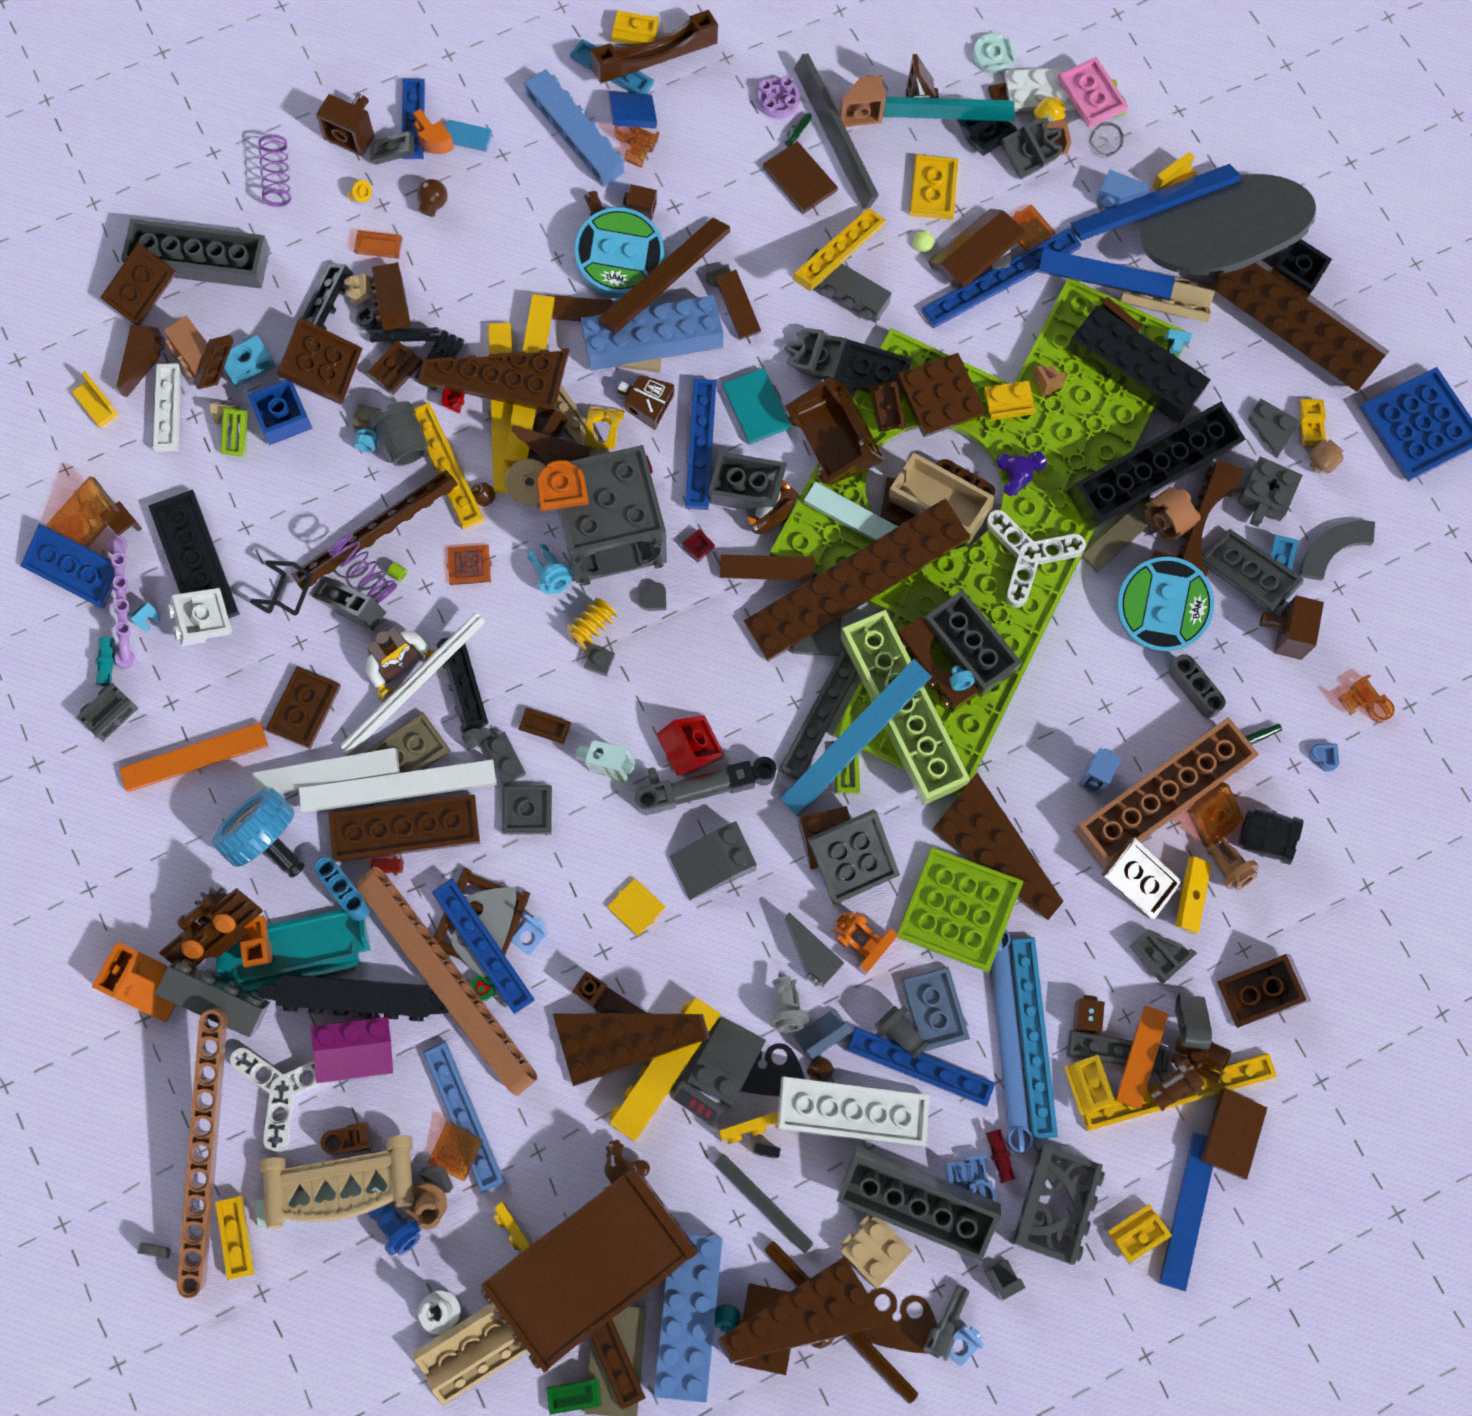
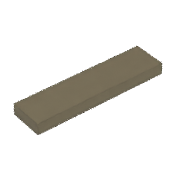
(1117, 537)

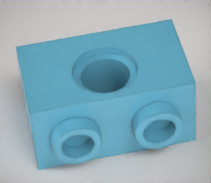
(258, 362)

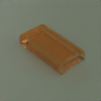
(378, 244)

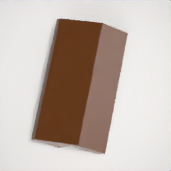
(977, 247)

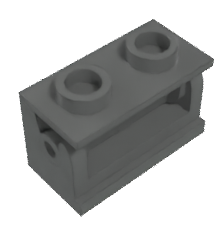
(107, 712)

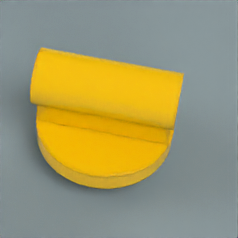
(360, 191)

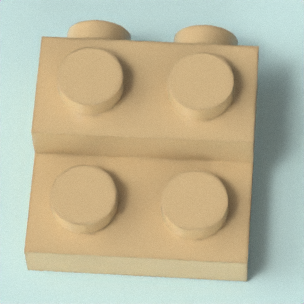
(874, 1250)

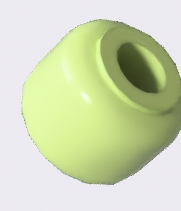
(923, 241)

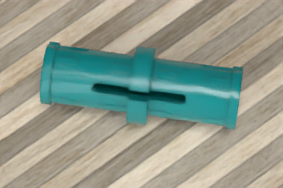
(105, 661)

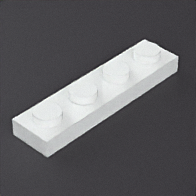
(167, 407)

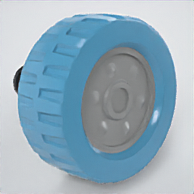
(256, 830)

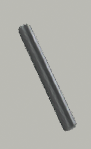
(763, 1203)

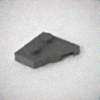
(1272, 425)
(1161, 954)

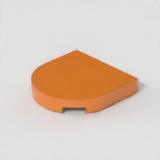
(561, 486)

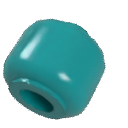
(727, 1317)

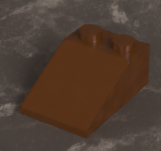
(1263, 990)
(757, 1299)

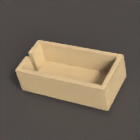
(930, 483)

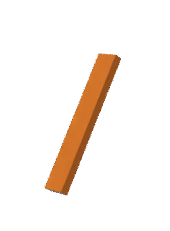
(193, 757)

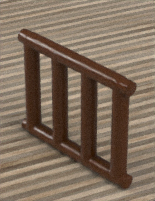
(464, 878)

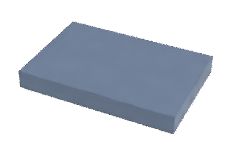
(935, 1008)

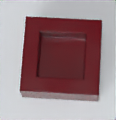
(698, 545)

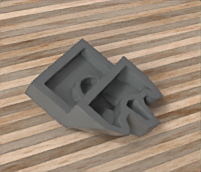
(1032, 147)
(816, 353)

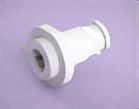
(450, 1312)

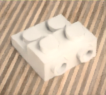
(198, 616)

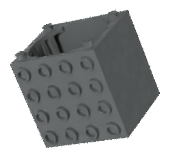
(623, 519)

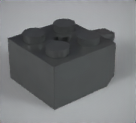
(1269, 490)

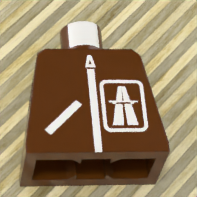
(647, 399)

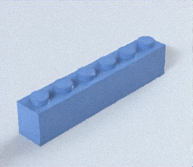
(574, 127)

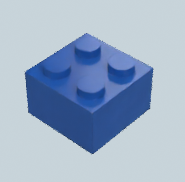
(279, 412)

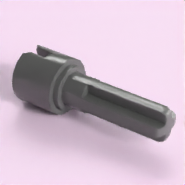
(940, 1339)

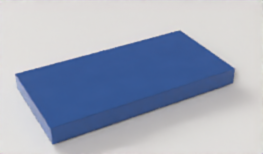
(70, 565)

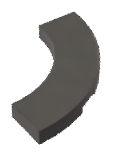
(1332, 542)

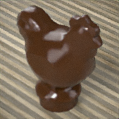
(617, 1165)

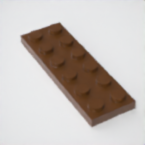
(404, 828)

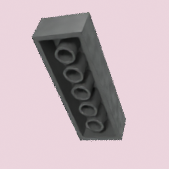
(203, 252)
(919, 1203)

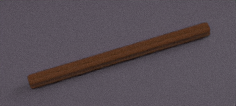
(859, 1341)

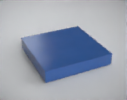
(632, 110)

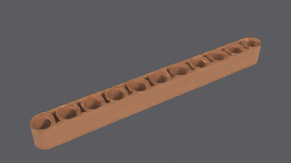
(446, 981)
(195, 1162)

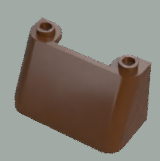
(835, 431)

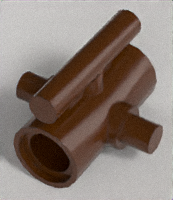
(1202, 1060)

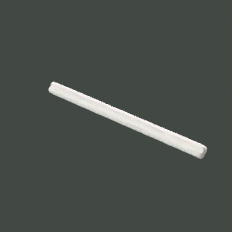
(425, 671)

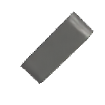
(1198, 697)
(1193, 1021)

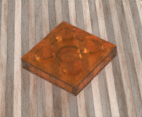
(1216, 815)

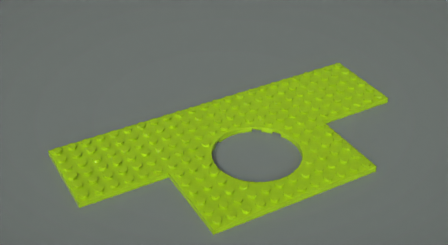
(1078, 433)

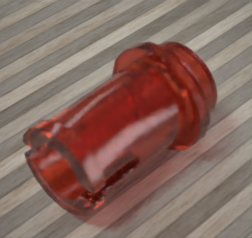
(392, 865)

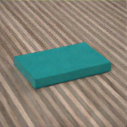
(756, 406)

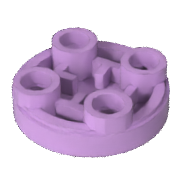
(778, 97)

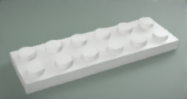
(853, 1112)

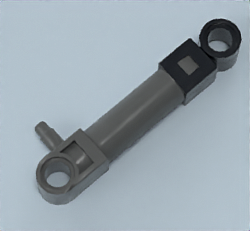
(734, 778)

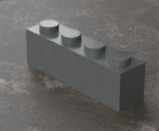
(855, 292)

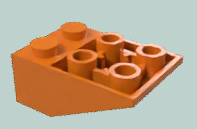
(134, 980)

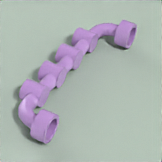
(117, 547)

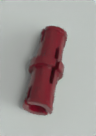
(1000, 1156)

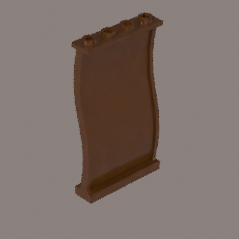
(588, 1269)

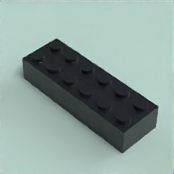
(1138, 364)

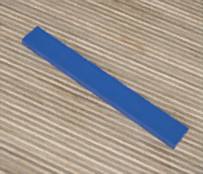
(1155, 202)
(997, 280)

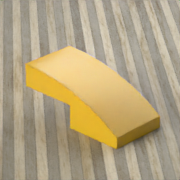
(1312, 419)

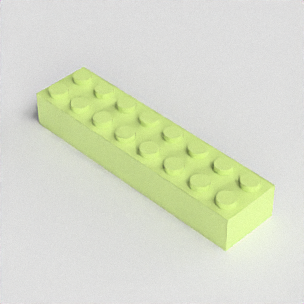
(916, 727)

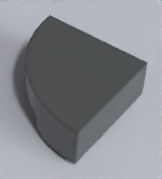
(438, 1176)

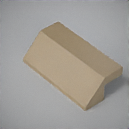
(1188, 299)
(467, 1354)

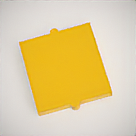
(636, 907)

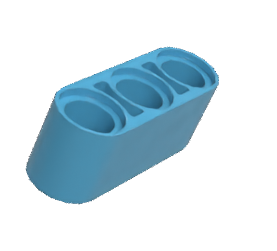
(337, 879)

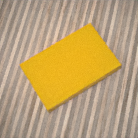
(934, 187)

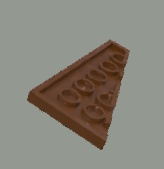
(511, 378)
(987, 837)
(612, 1042)
(813, 1312)

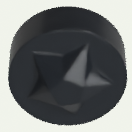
(367, 318)

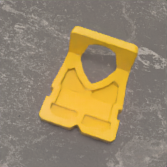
(611, 416)

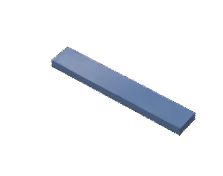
(463, 1113)

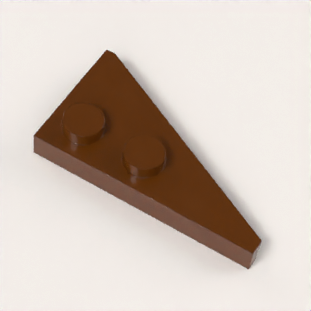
(550, 447)

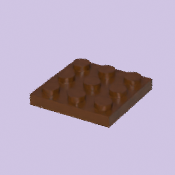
(319, 361)
(940, 394)

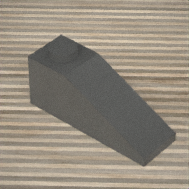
(350, 603)
(814, 955)

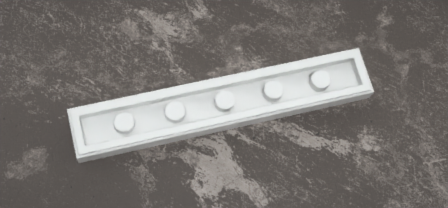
(328, 771)

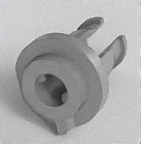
(787, 1006)

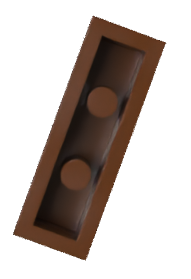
(389, 296)

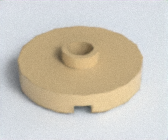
(516, 478)

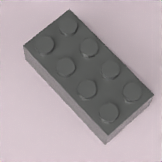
(972, 642)
(203, 990)

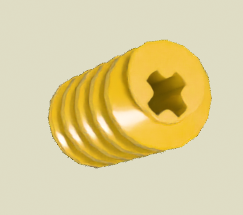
(591, 622)

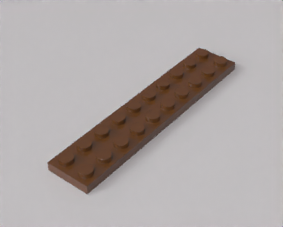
(857, 579)

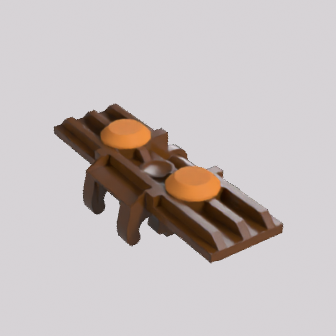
(219, 935)

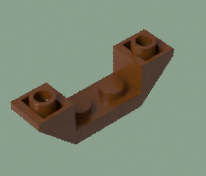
(602, 998)

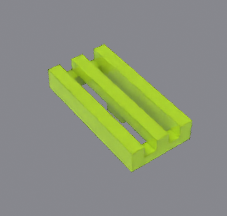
(225, 430)
(847, 789)

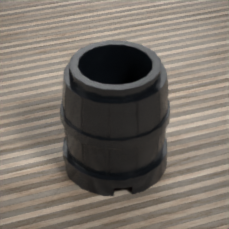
(1270, 834)

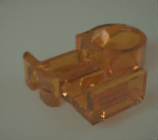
(641, 141)
(1366, 694)

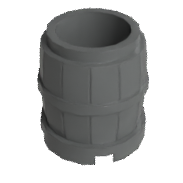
(400, 433)

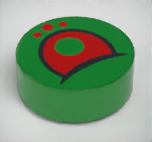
(483, 987)

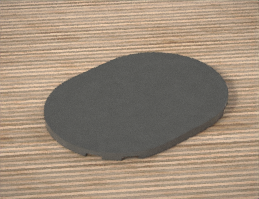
(1230, 225)

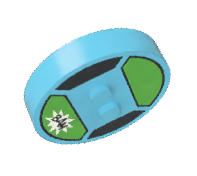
(617, 251)
(1165, 604)

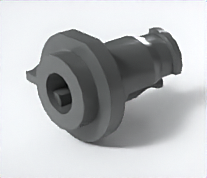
(899, 1029)

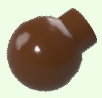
(431, 196)

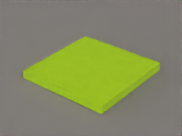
(960, 909)

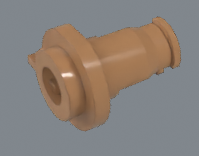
(1239, 872)
(427, 1205)

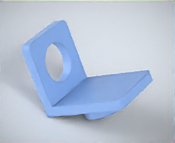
(533, 925)
(972, 1339)

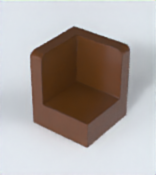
(123, 521)

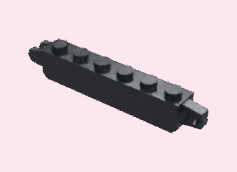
(353, 995)

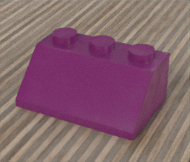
(352, 1050)

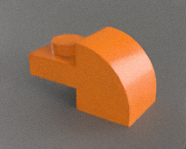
(431, 137)
(255, 944)

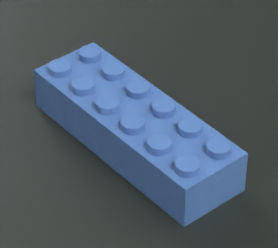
(655, 333)
(689, 1324)

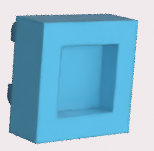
(1177, 340)
(138, 616)

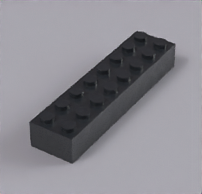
(1155, 465)

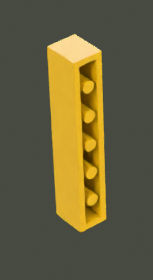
(657, 1080)

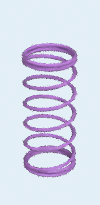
(270, 151)
(336, 549)

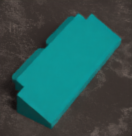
(301, 946)

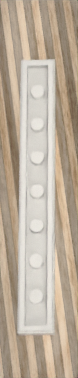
(397, 786)

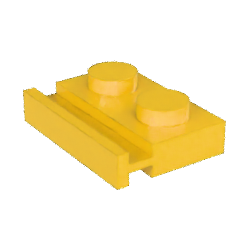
(634, 28)
(1009, 400)
(1090, 1085)
(1139, 1234)

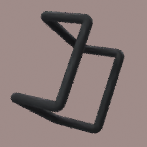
(270, 563)

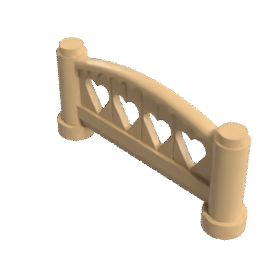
(282, 1182)

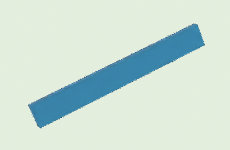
(856, 737)
(1033, 1038)

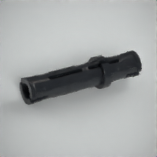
(404, 334)

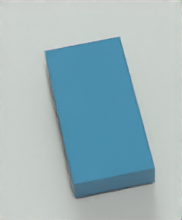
(469, 135)

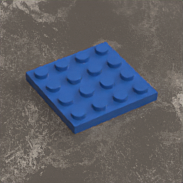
(1421, 423)

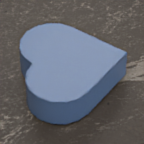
(1325, 755)

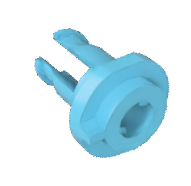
(554, 576)

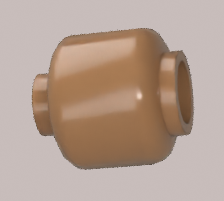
(1326, 456)

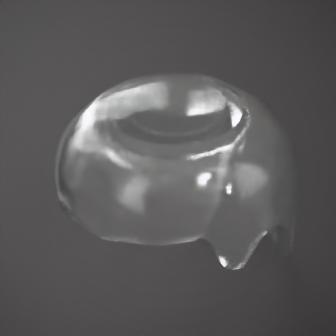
(1106, 139)

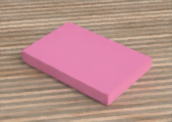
(1092, 92)

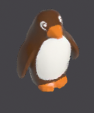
(770, 517)

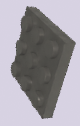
(854, 856)

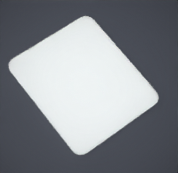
(1002, 262)

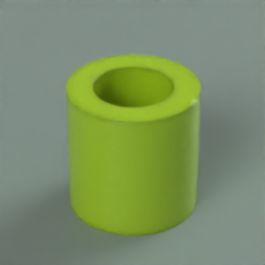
(397, 571)

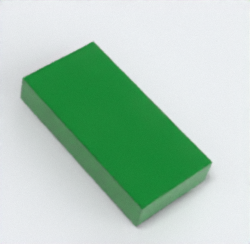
(574, 1396)

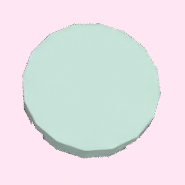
(993, 53)

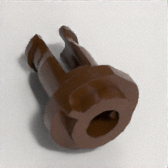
(1180, 1083)

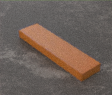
(1141, 1057)

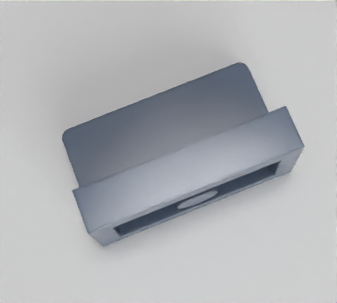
(823, 1034)

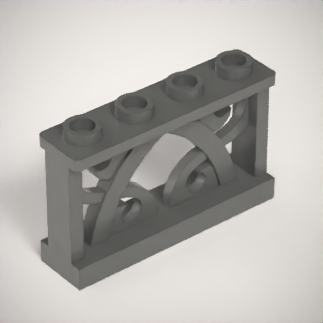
(1027, 1222)

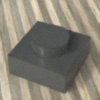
(599, 660)

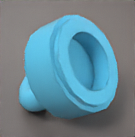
(365, 442)
(961, 679)

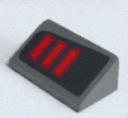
(697, 1103)

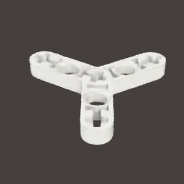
(1026, 543)
(270, 1085)

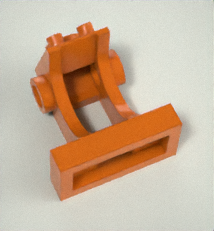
(845, 929)

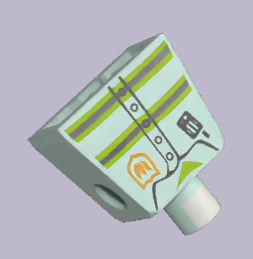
(607, 760)

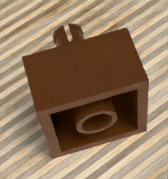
(346, 123)
(1296, 626)

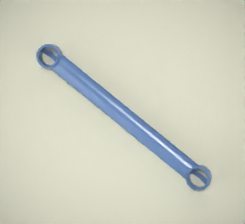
(1009, 1048)

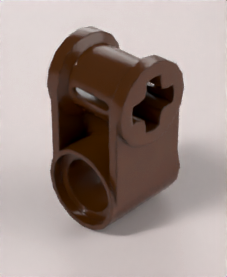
(348, 1139)

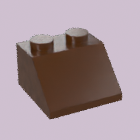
(817, 823)

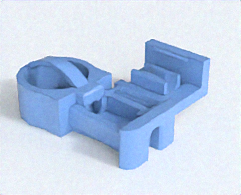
(972, 1172)

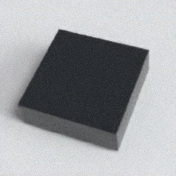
(766, 1150)

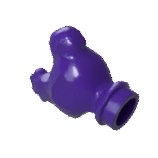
(1020, 469)

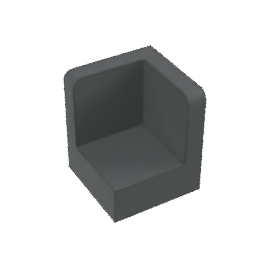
(1004, 1280)

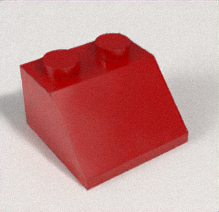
(689, 744)

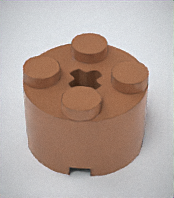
(1171, 513)

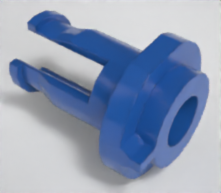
(399, 1233)

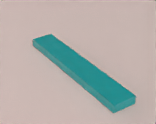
(950, 108)

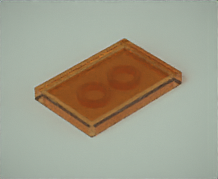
(85, 513)

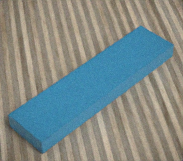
(633, 82)

